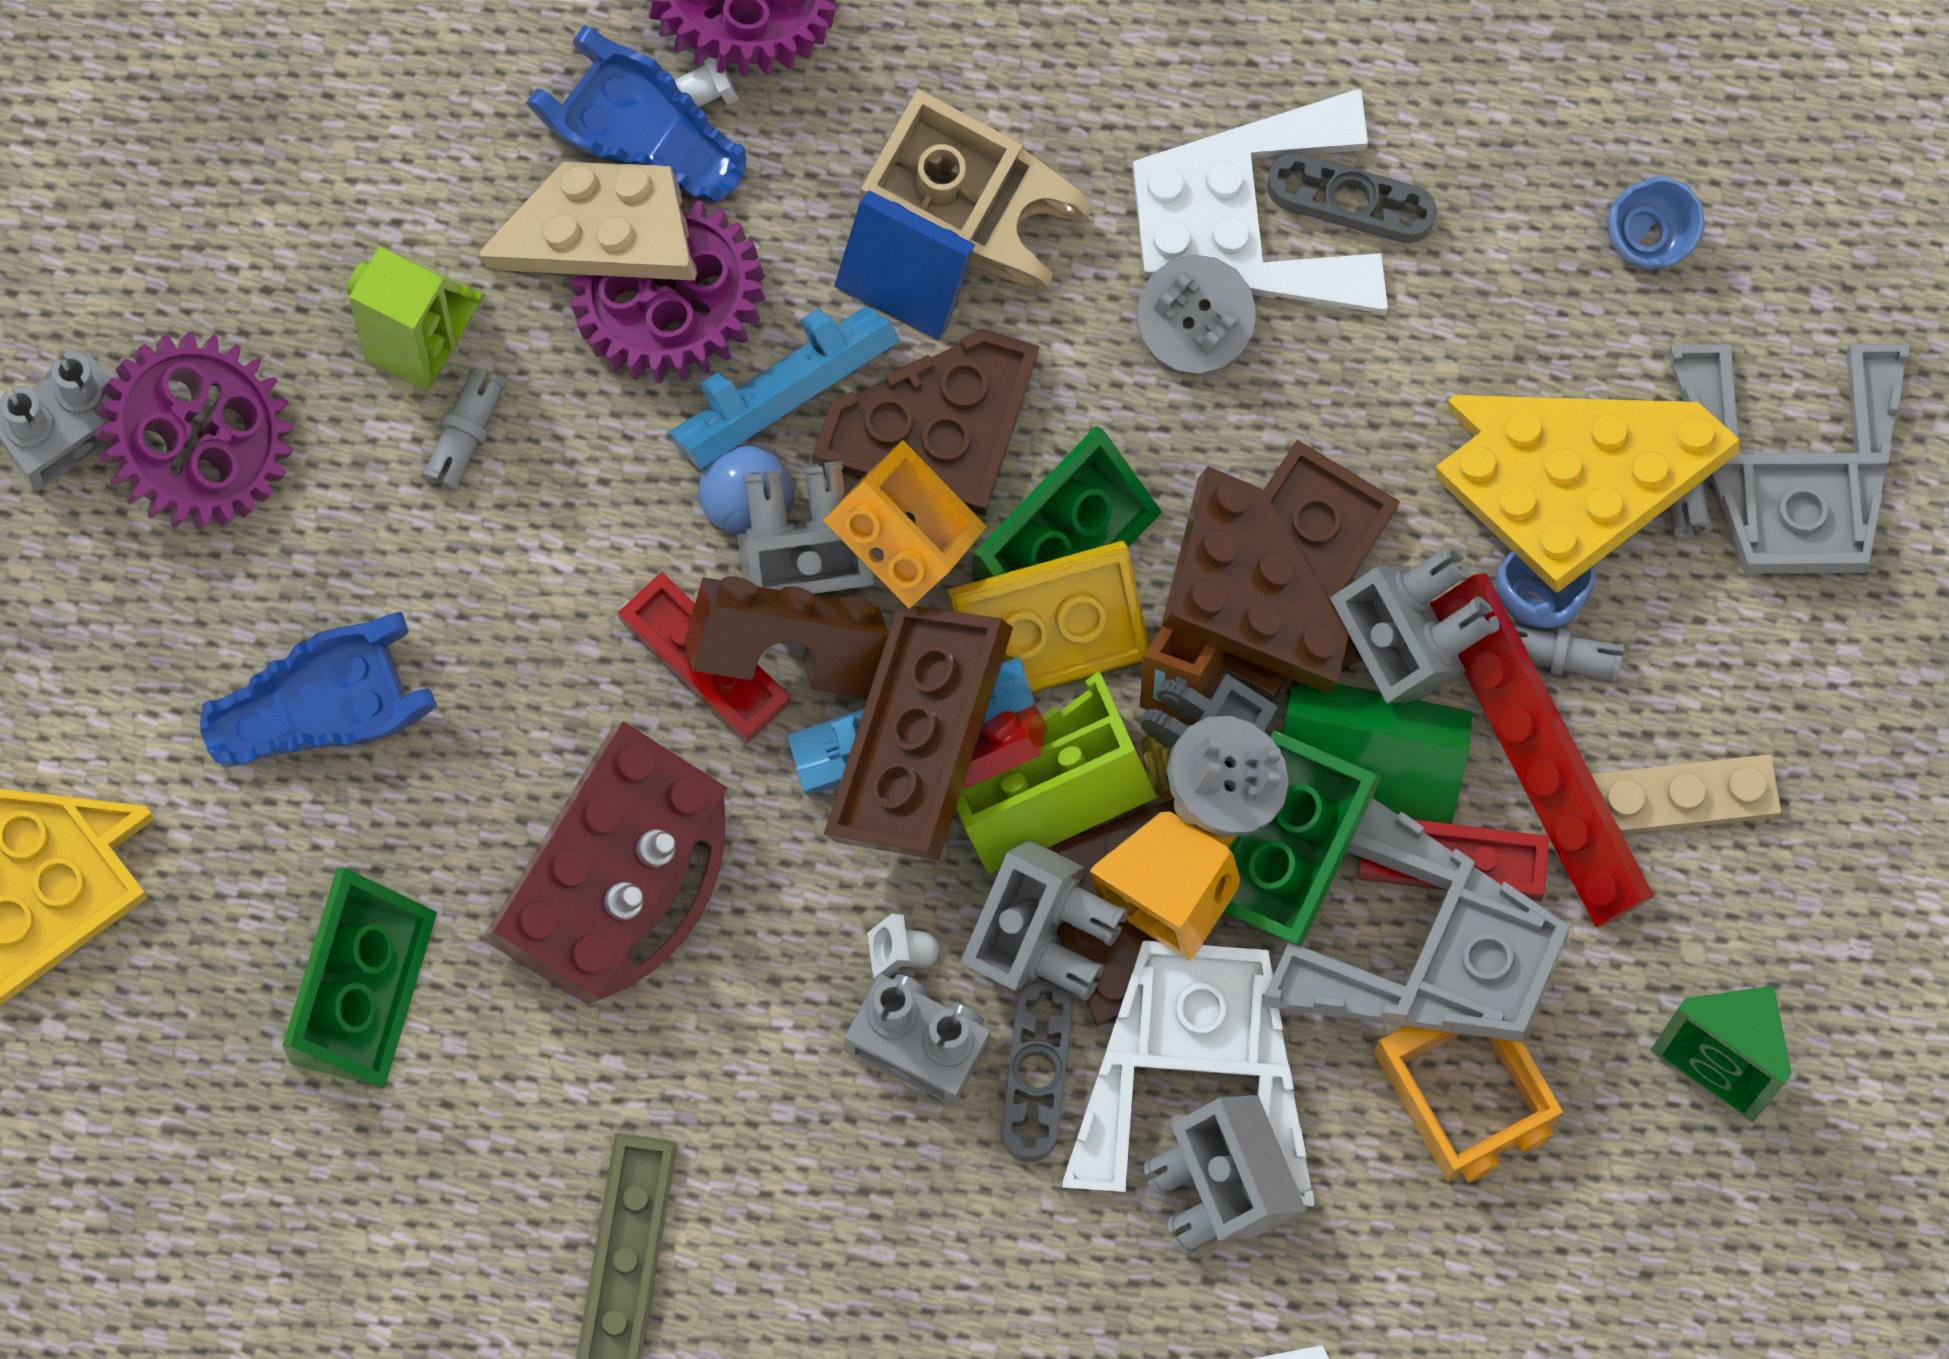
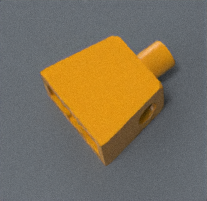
(1170, 881)

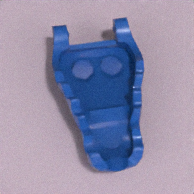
(638, 116)
(324, 694)

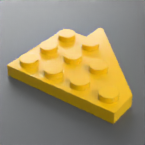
(1576, 473)
(59, 878)

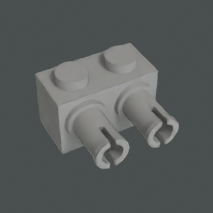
(55, 422)
(802, 556)
(1399, 632)
(1020, 921)
(918, 1037)
(1235, 1169)

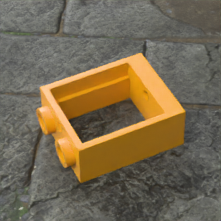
(914, 550)
(1481, 1158)

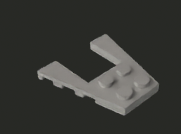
(1802, 506)
(1477, 968)

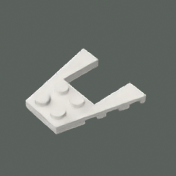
(1205, 205)
(1189, 1019)

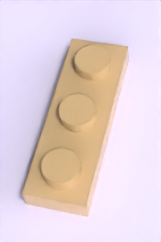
(1691, 794)

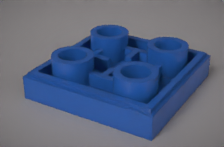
(904, 264)

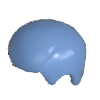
(1659, 201)
(724, 491)
(1557, 610)

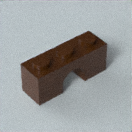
(740, 621)

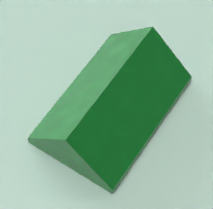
(1076, 508)
(1411, 744)
(1297, 855)
(358, 980)
(1730, 1047)

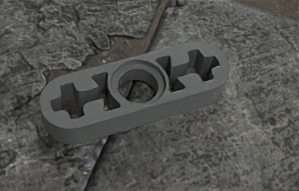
(1342, 176)
(1014, 1113)

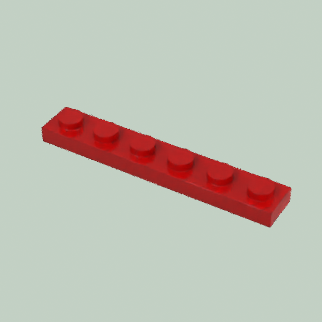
(1547, 761)

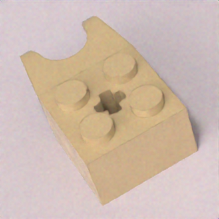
(988, 189)

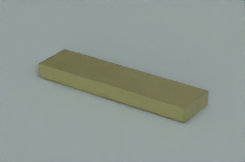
(627, 1248)

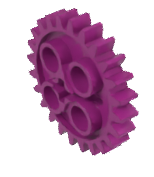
(745, 29)
(634, 329)
(146, 404)

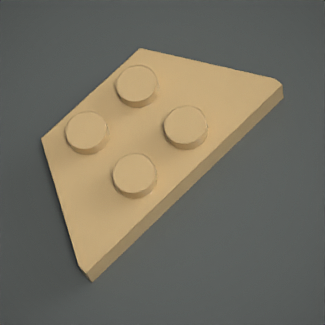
(599, 224)

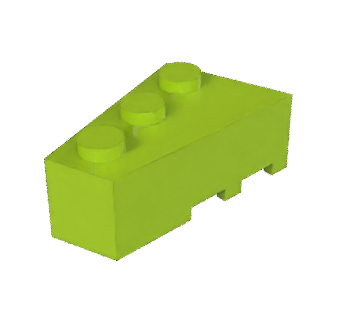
(409, 315)
(1078, 782)

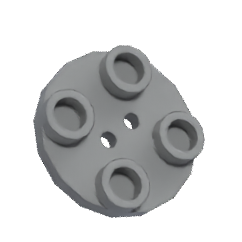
(1175, 295)
(1199, 775)

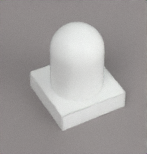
(707, 84)
(896, 947)

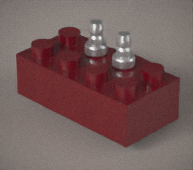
(613, 868)

